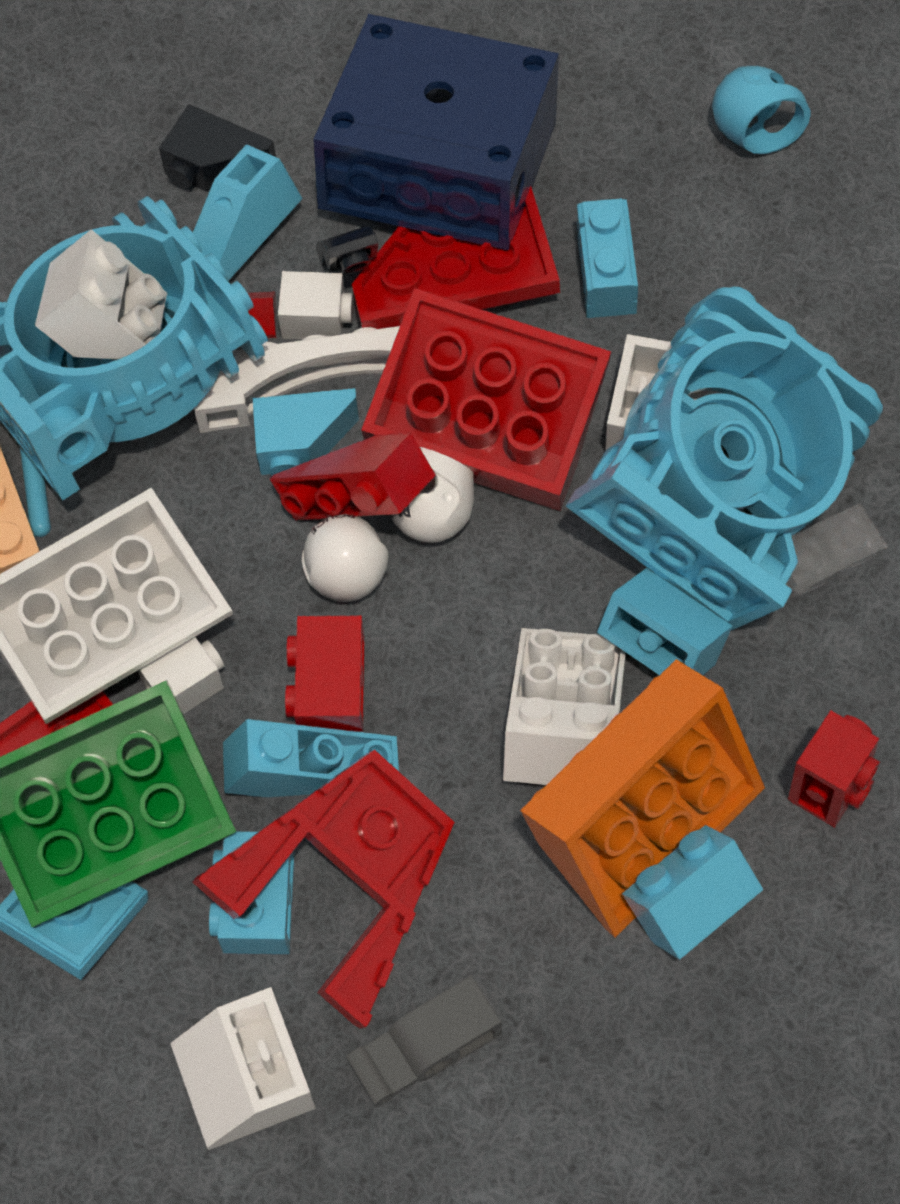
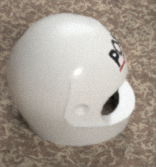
(443, 503)
(344, 558)

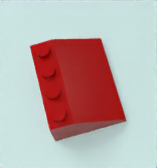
(490, 395)

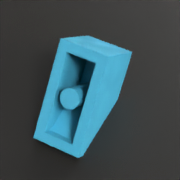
(301, 426)

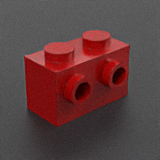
(328, 672)
(835, 768)

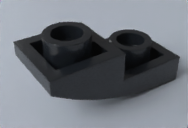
(348, 250)

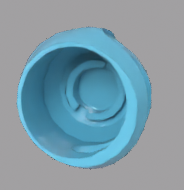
(757, 92)

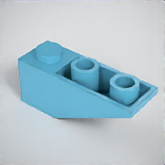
(245, 207)
(292, 758)

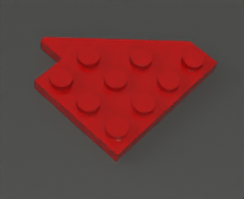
(456, 271)

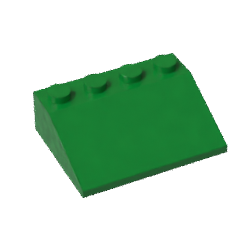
(105, 803)

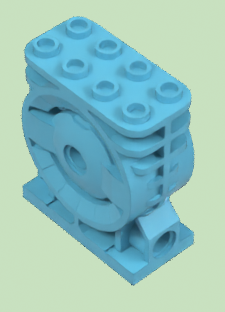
(75, 411)
(789, 443)

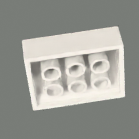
(103, 605)

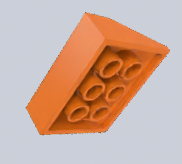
(642, 788)

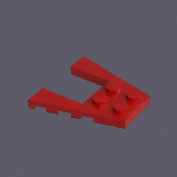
(373, 831)

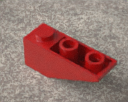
(358, 480)

